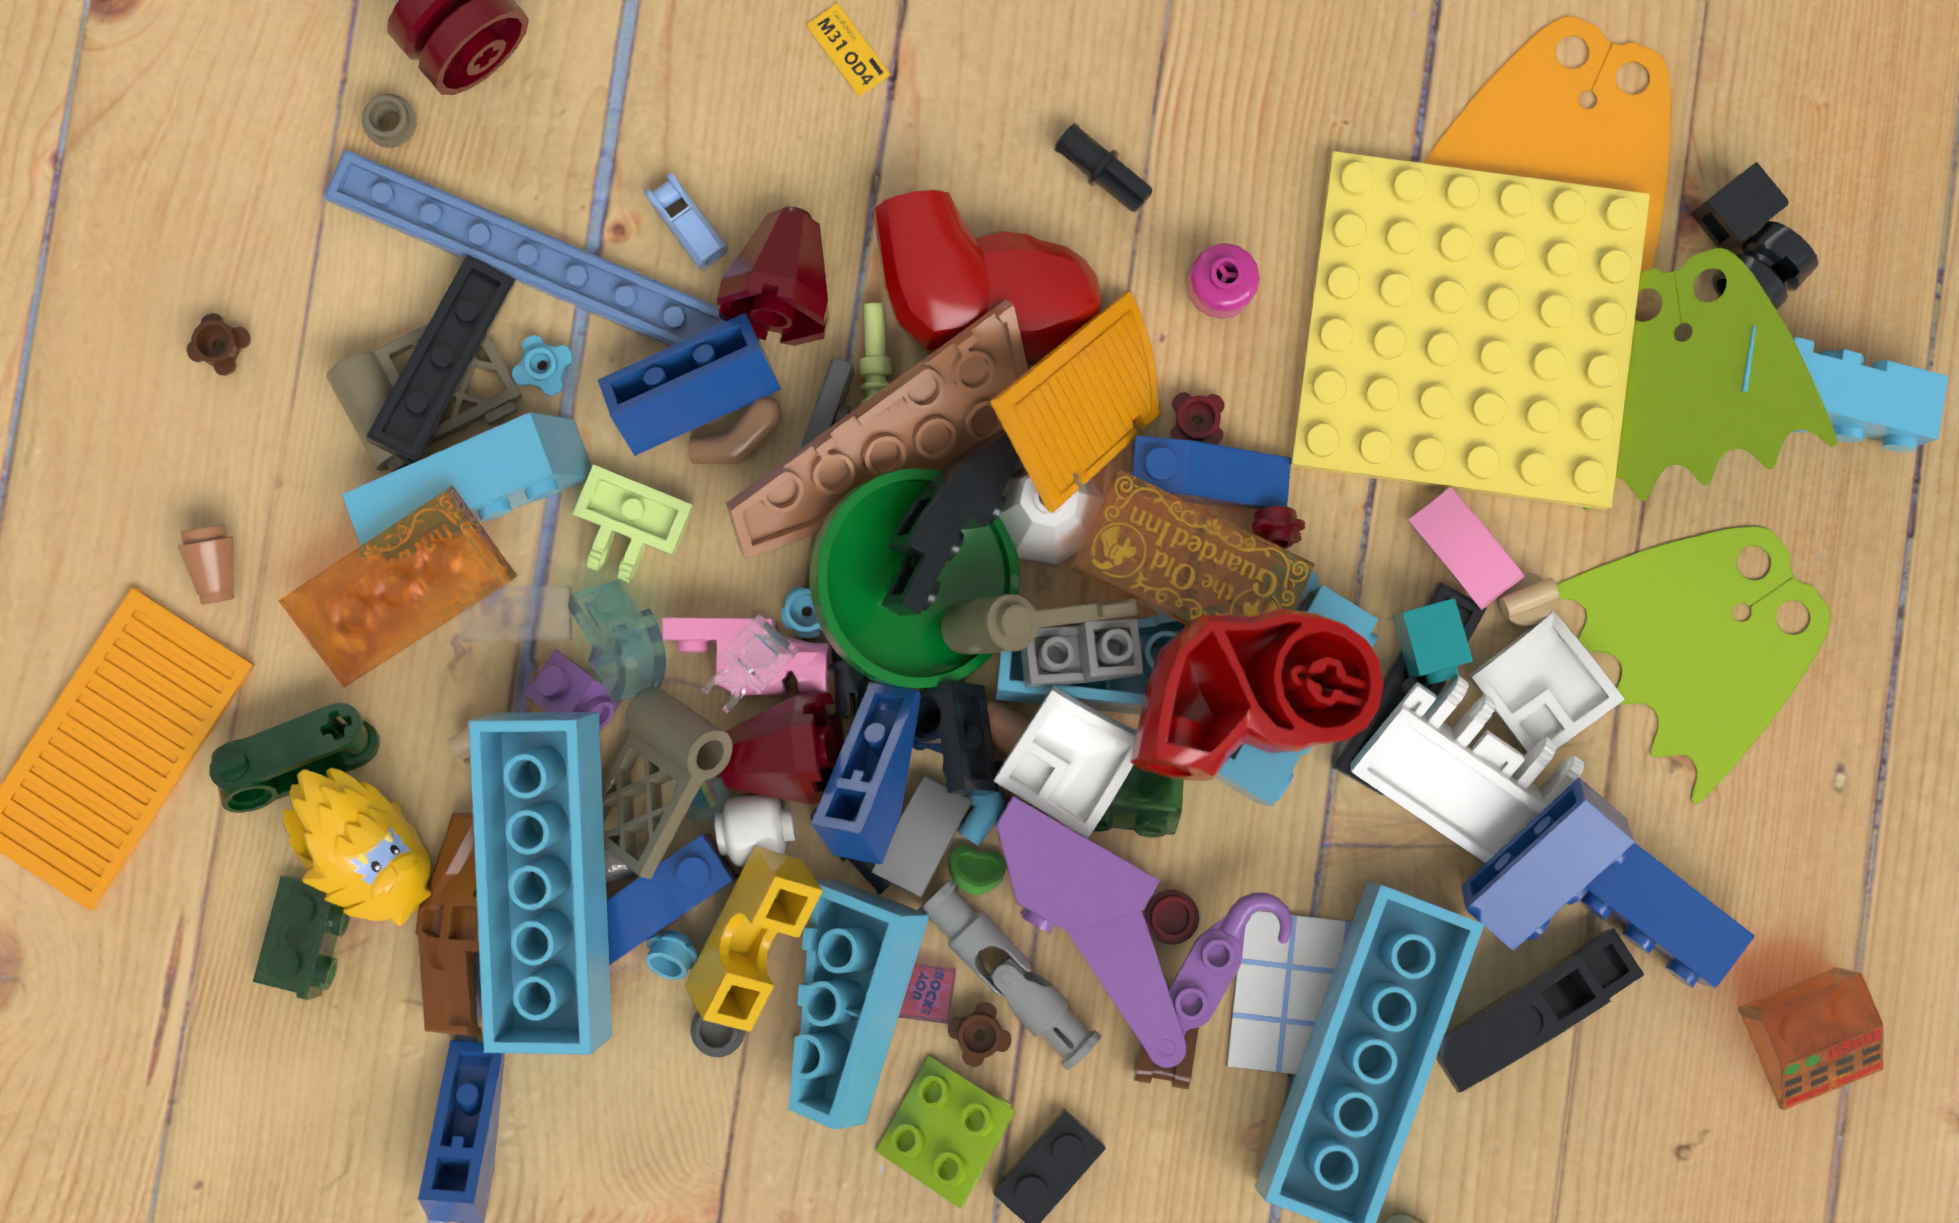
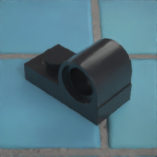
(959, 721)

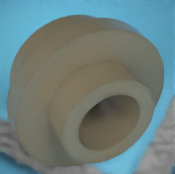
(378, 110)

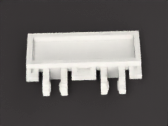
(1464, 792)

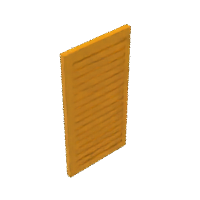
(115, 747)

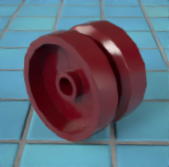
(457, 39)

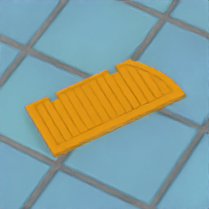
(1081, 401)

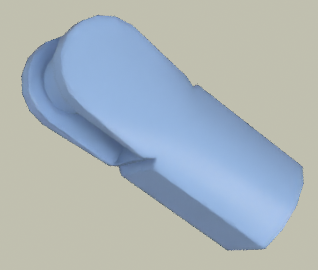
(689, 225)

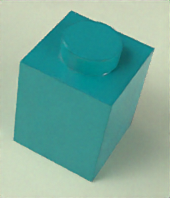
(1433, 641)

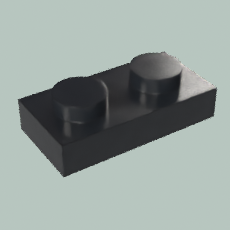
(1049, 1168)

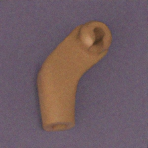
(742, 439)

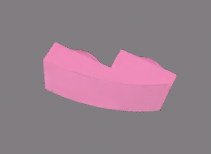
(1466, 548)

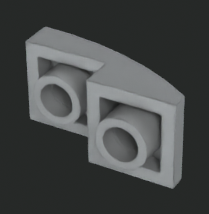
(1083, 653)
(923, 836)

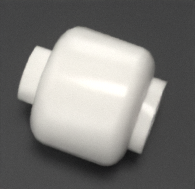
(753, 822)

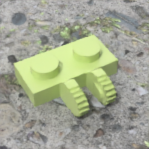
(634, 512)

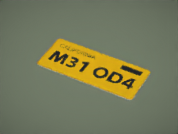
(848, 49)

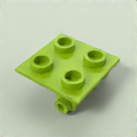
(946, 1131)

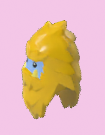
(357, 847)

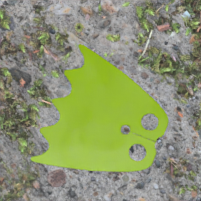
(1688, 396)
(1685, 652)

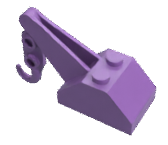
(1100, 904)

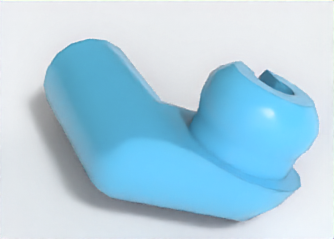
(982, 816)

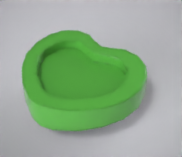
(976, 870)

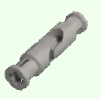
(1030, 996)

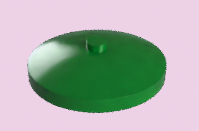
(856, 568)

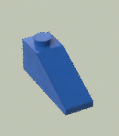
(1211, 472)
(870, 776)
(673, 890)
(463, 1136)

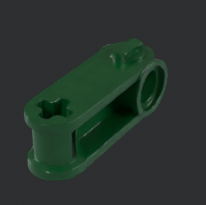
(266, 765)

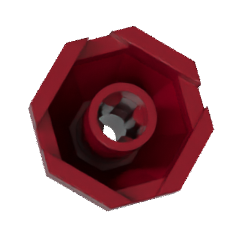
(780, 279)
(786, 750)

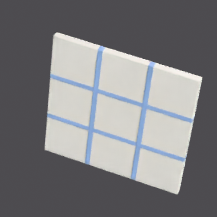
(1281, 990)

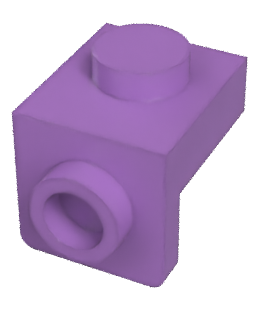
(570, 688)

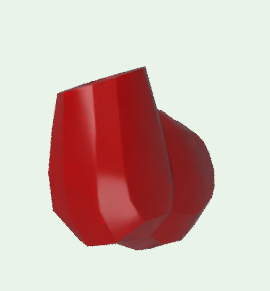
(949, 278)
(1254, 681)

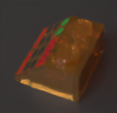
(1816, 1035)

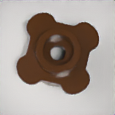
(203, 340)
(974, 1049)

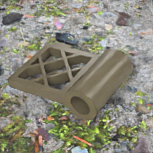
(369, 377)
(1011, 621)
(684, 749)

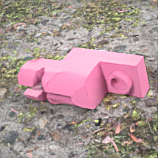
(696, 633)

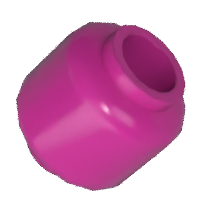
(1214, 295)

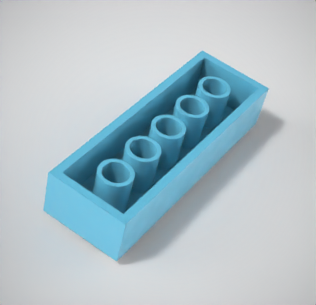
(540, 882)
(1368, 1058)

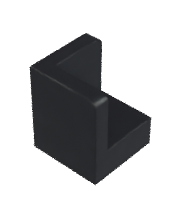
(1740, 207)

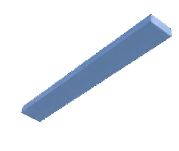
(518, 251)

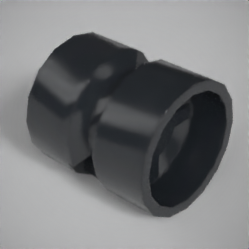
(1777, 260)

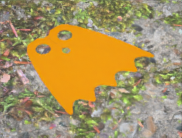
(1534, 127)

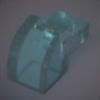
(625, 641)

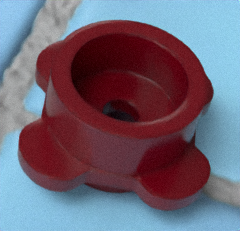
(1208, 408)
(1278, 525)

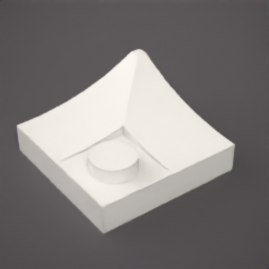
(1546, 685)
(1069, 761)

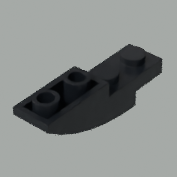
(930, 534)
(1537, 1010)

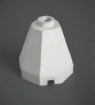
(1042, 534)

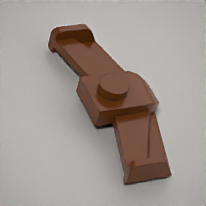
(450, 935)

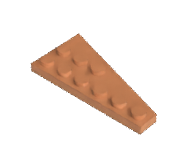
(909, 424)

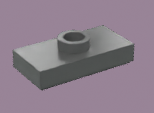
(831, 399)

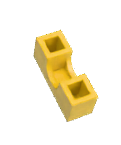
(731, 972)

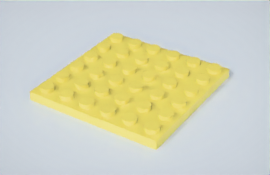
(1470, 330)

